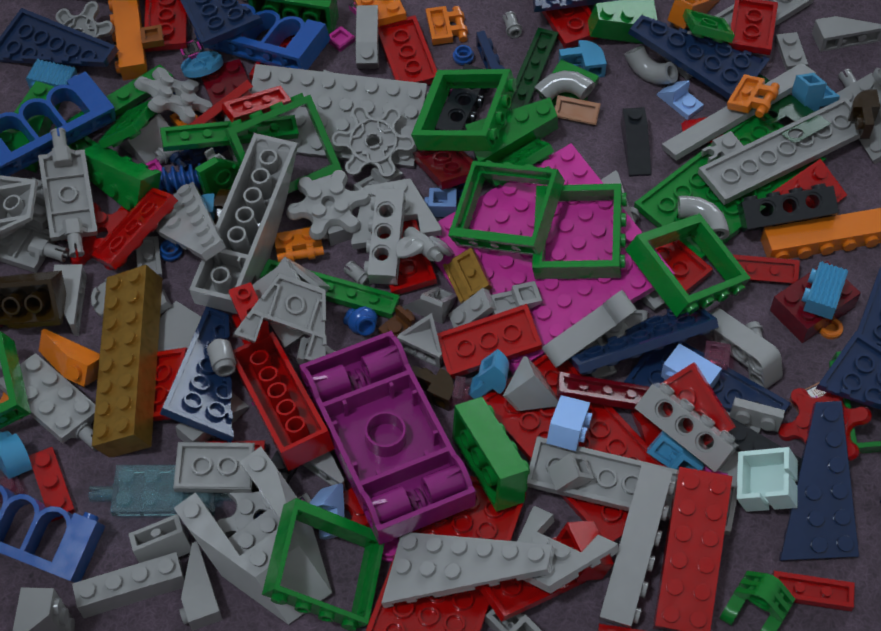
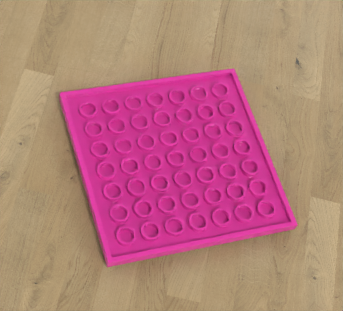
(576, 234)

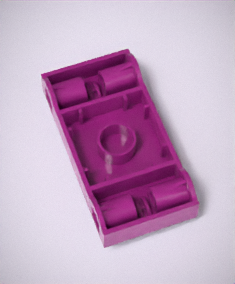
(387, 437)

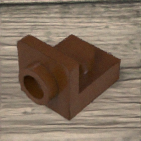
(399, 322)

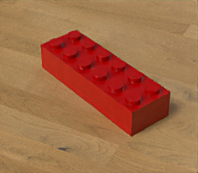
(282, 401)
(692, 551)

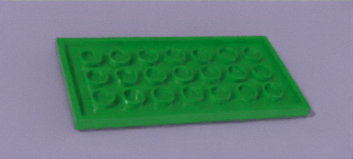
(661, 202)

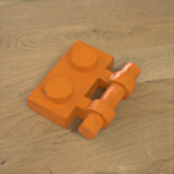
(440, 28)
(747, 93)
(297, 245)

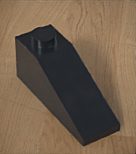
(636, 141)

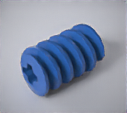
(175, 179)

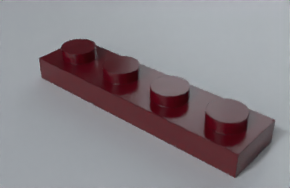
(600, 390)

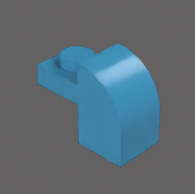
(587, 56)
(813, 91)

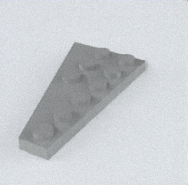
(191, 224)
(456, 564)

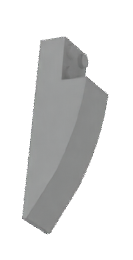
(247, 222)

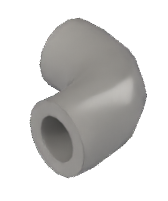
(649, 69)
(563, 82)
(710, 212)

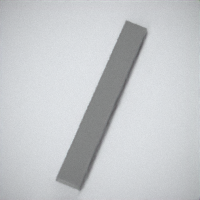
(726, 119)

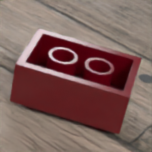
(803, 325)

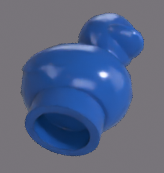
(361, 320)

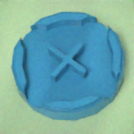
(202, 65)

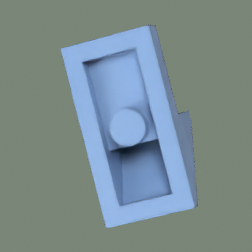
(680, 99)
(332, 500)

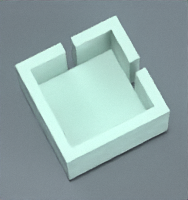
(767, 479)

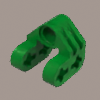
(764, 592)

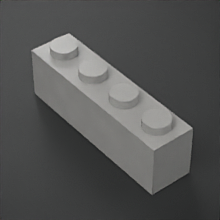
(129, 585)

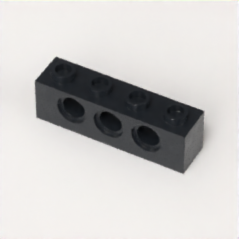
(461, 106)
(753, 220)

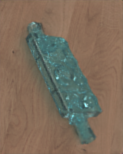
(148, 492)

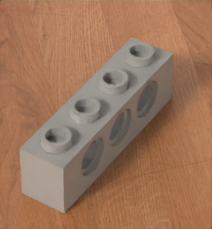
(387, 270)
(652, 408)

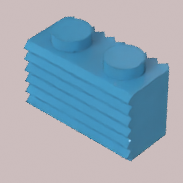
(50, 73)
(825, 290)

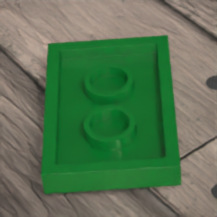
(127, 125)
(530, 153)

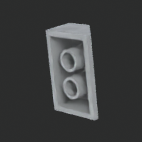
(42, 611)

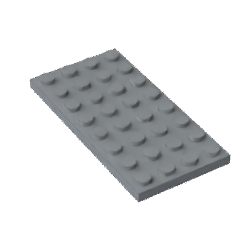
(335, 98)

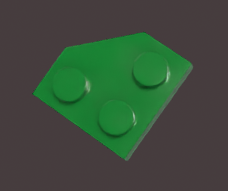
(217, 174)

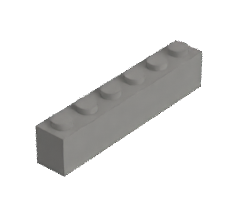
(636, 546)

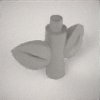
(416, 242)

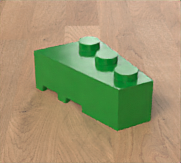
(615, 18)

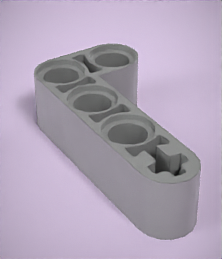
(589, 329)
(749, 348)

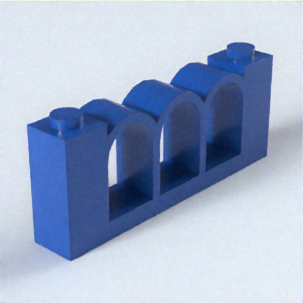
(299, 54)
(80, 90)
(75, 547)

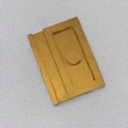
(467, 275)

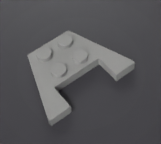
(414, 209)
(293, 306)
(566, 560)

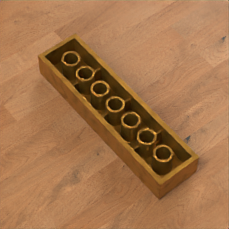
(128, 362)

